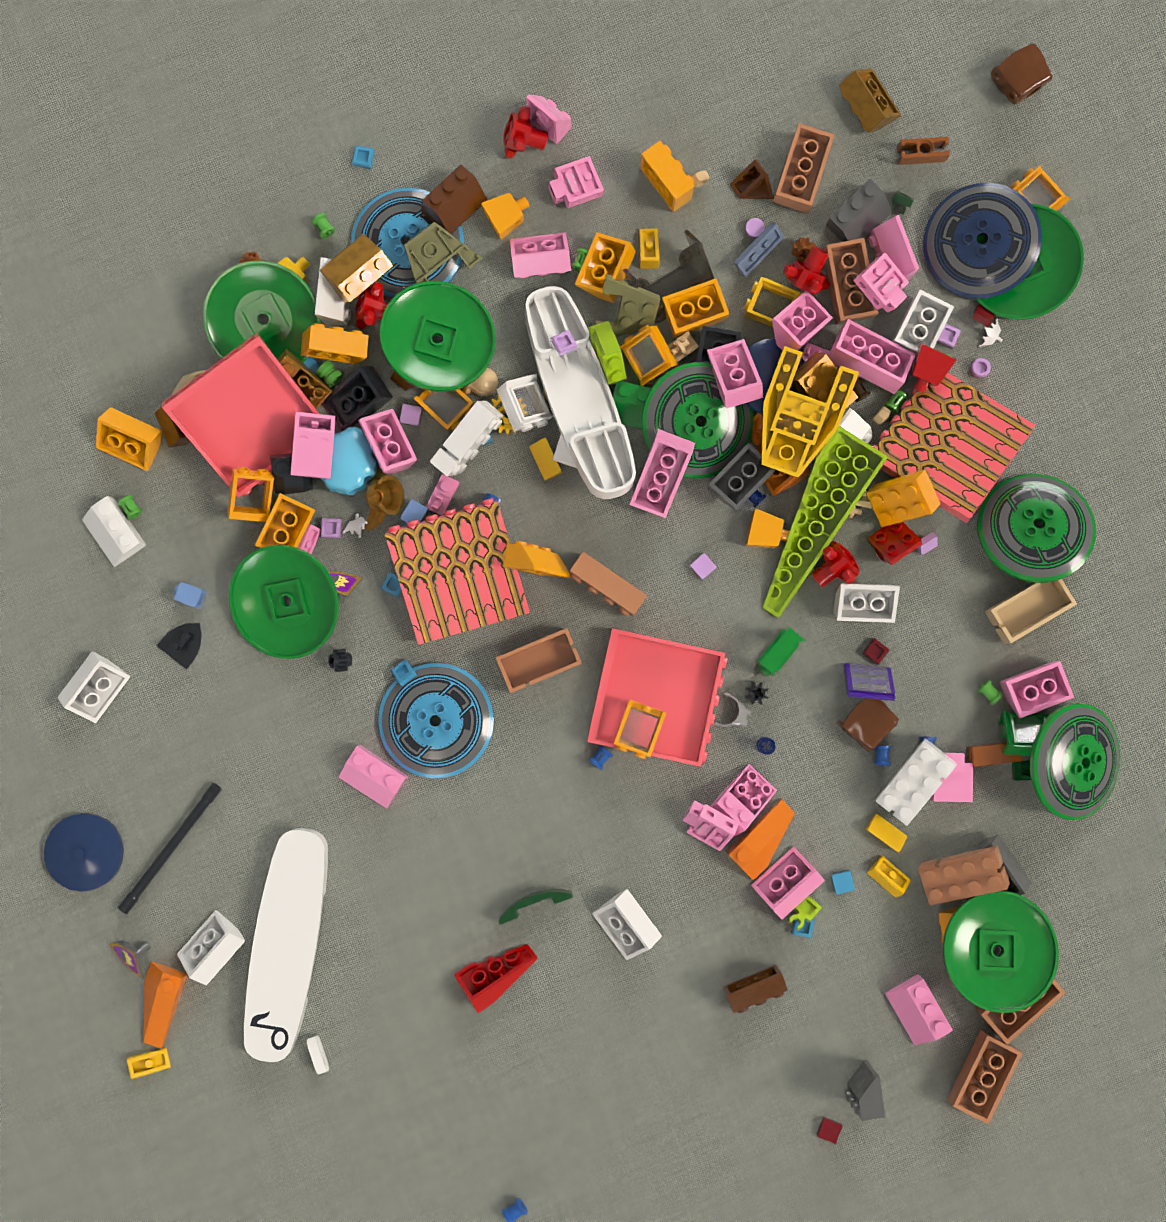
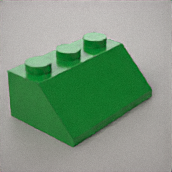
(629, 403)

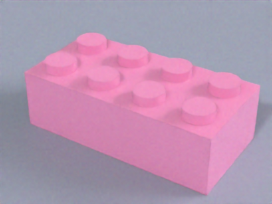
(872, 356)
(662, 473)

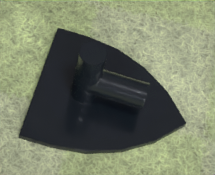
(183, 643)

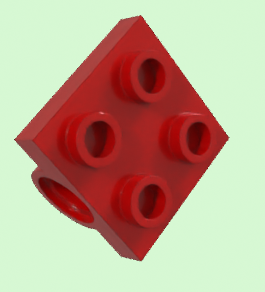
(894, 542)

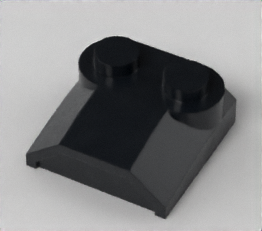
(283, 480)

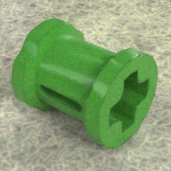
(323, 225)
(579, 260)
(894, 407)
(130, 507)
(990, 692)

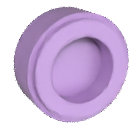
(754, 228)
(980, 368)

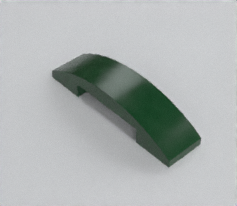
(557, 895)

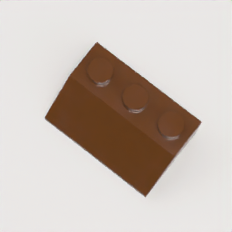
(454, 200)
(755, 989)

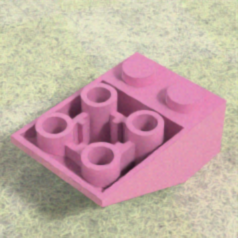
(312, 445)
(744, 798)

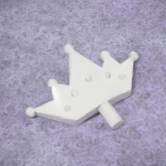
(992, 334)
(356, 525)

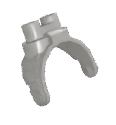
(742, 713)

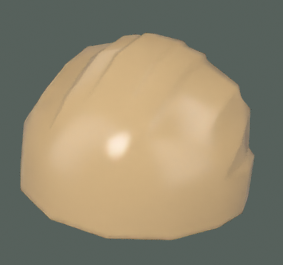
(484, 385)

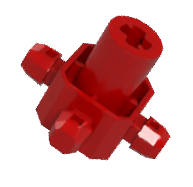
(520, 133)
(808, 274)
(370, 306)
(838, 564)

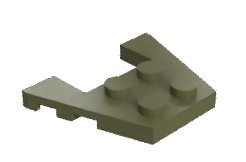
(433, 248)
(636, 307)

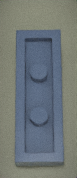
(758, 249)

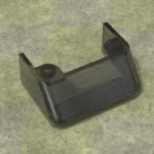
(692, 272)

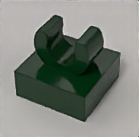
(903, 200)
(1021, 770)

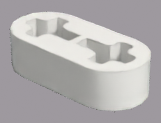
(317, 1054)

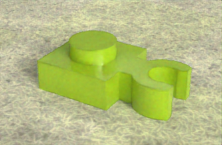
(806, 911)

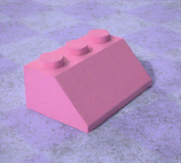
(893, 241)
(540, 255)
(799, 322)
(388, 441)
(1037, 689)
(372, 776)
(787, 883)
(918, 1011)

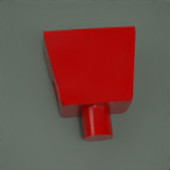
(930, 367)

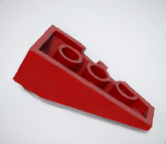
(490, 979)

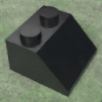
(713, 338)

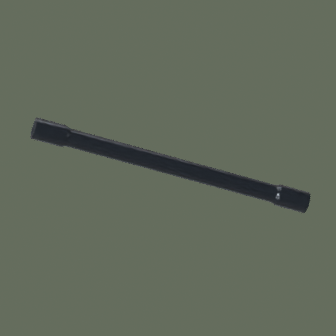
(132, 897)

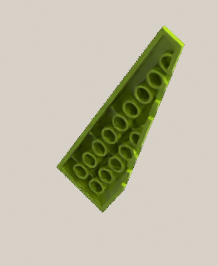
(833, 489)

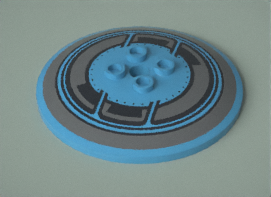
(386, 223)
(463, 728)

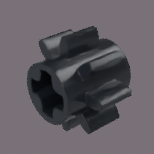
(340, 660)
(761, 690)

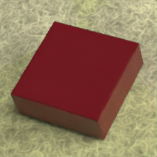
(983, 315)
(875, 651)
(829, 1130)

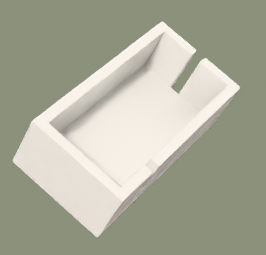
(467, 438)
(916, 781)

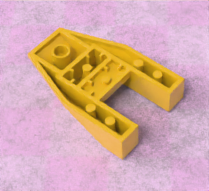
(796, 424)

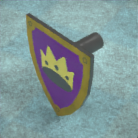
(344, 583)
(129, 955)

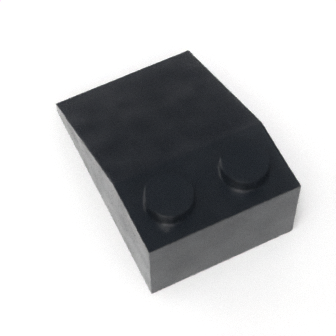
(357, 397)

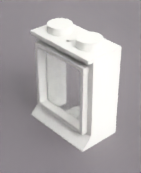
(524, 403)

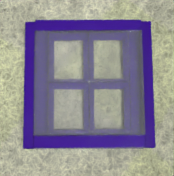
(869, 682)

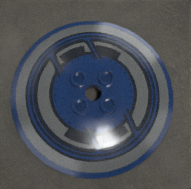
(987, 268)

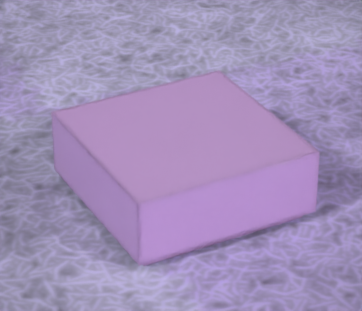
(948, 336)
(564, 343)
(410, 415)
(331, 528)
(928, 543)
(703, 566)

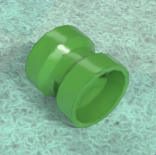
(329, 374)

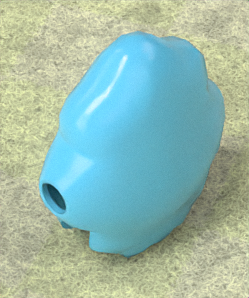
(351, 462)

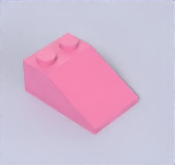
(548, 118)
(735, 374)

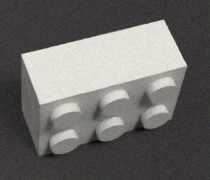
(922, 322)

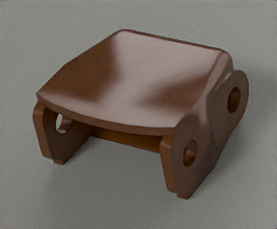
(1022, 74)
(869, 723)

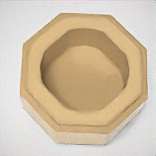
(700, 178)
(881, 416)

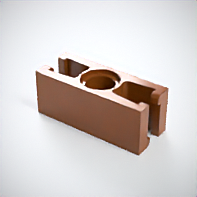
(917, 156)
(990, 754)

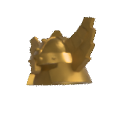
(384, 497)

